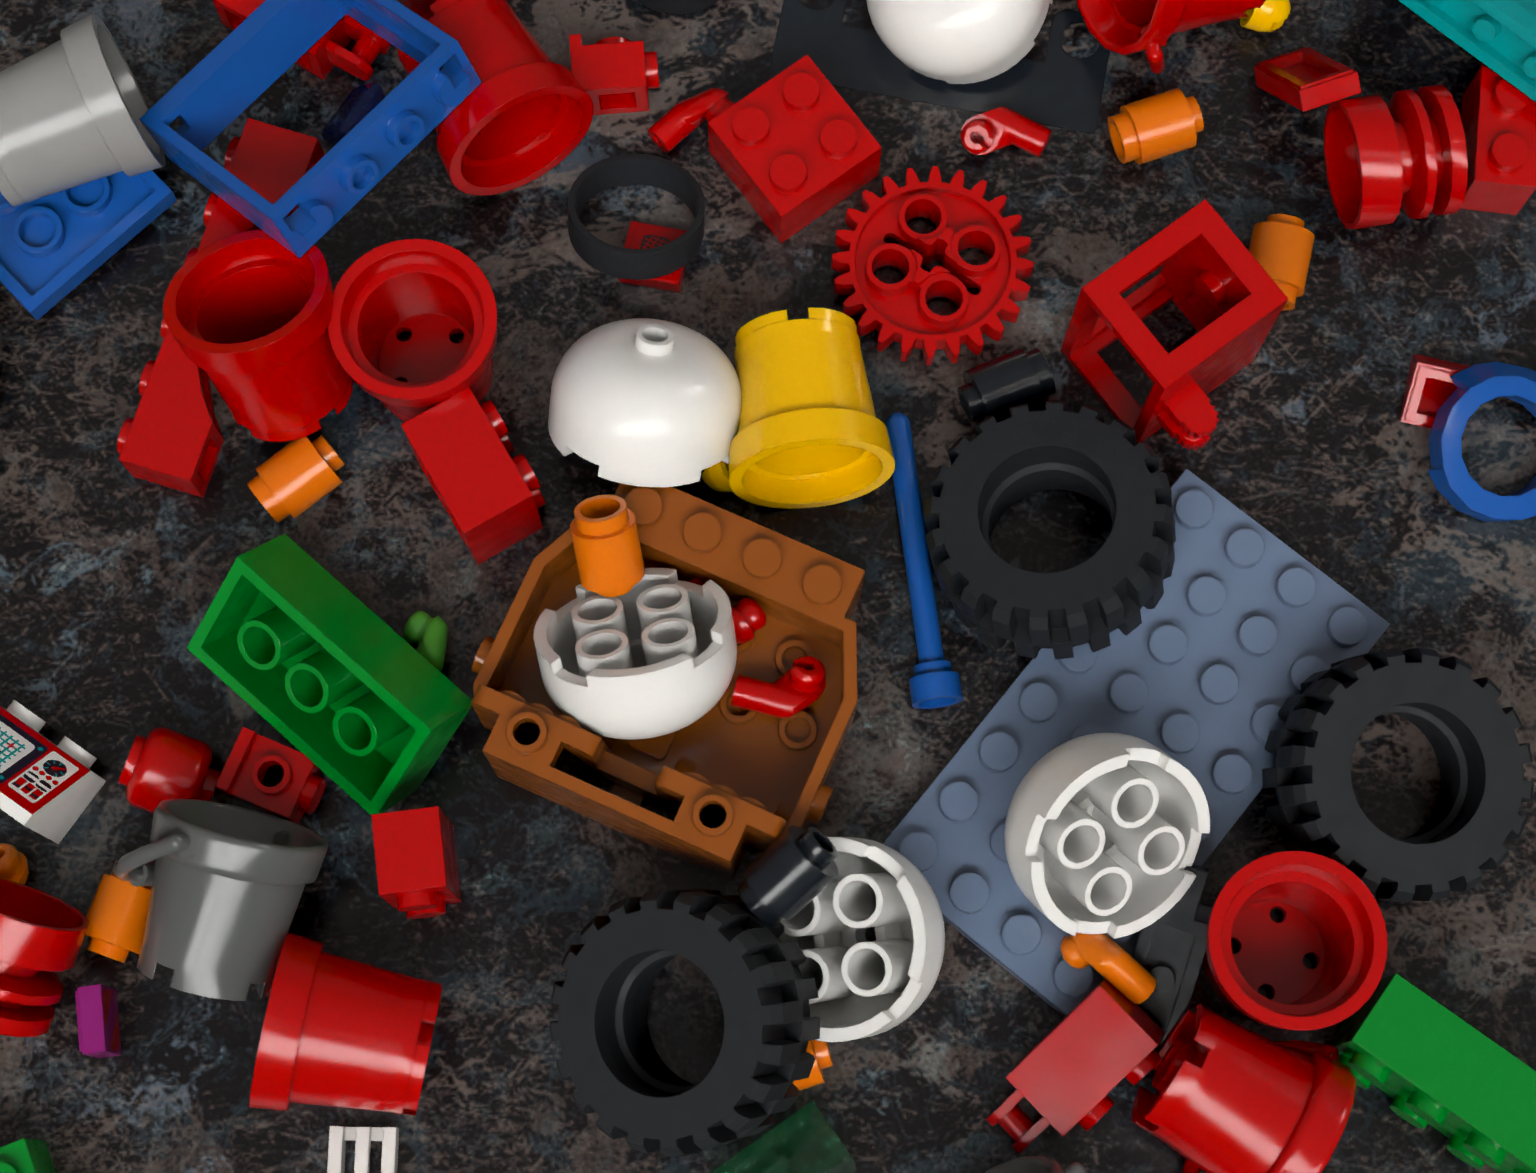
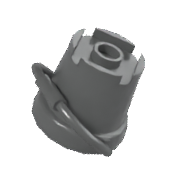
(220, 893)

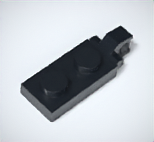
(1174, 953)

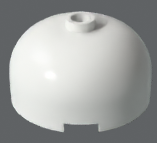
(958, 37)
(645, 402)
(638, 658)
(1105, 834)
(862, 982)

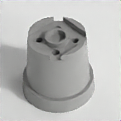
(71, 116)

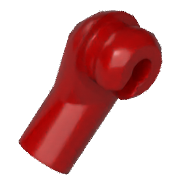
(688, 116)
(1003, 128)
(786, 694)

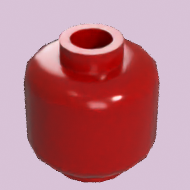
(168, 768)

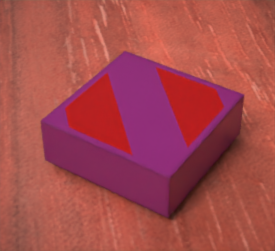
(98, 1021)

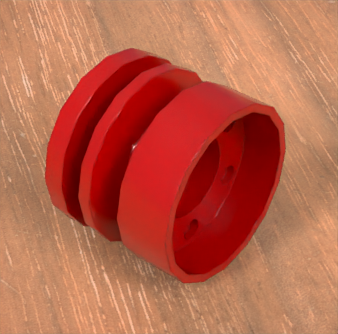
(1395, 156)
(35, 938)

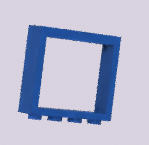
(264, 50)

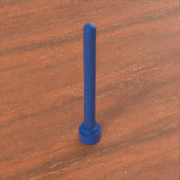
(933, 679)

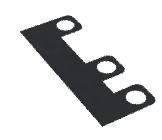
(1053, 93)

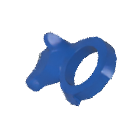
(1448, 471)

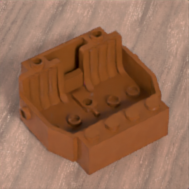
(732, 761)

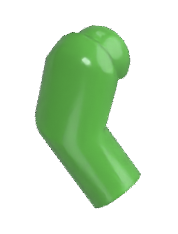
(429, 635)

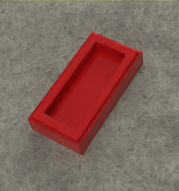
(1306, 79)

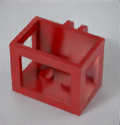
(1216, 289)

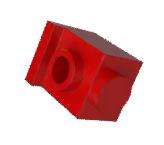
(614, 73)
(247, 766)

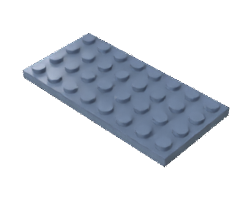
(1195, 679)

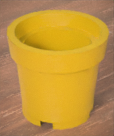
(805, 414)

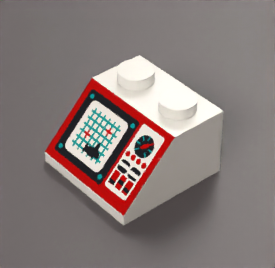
(42, 782)

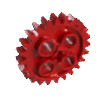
(962, 223)

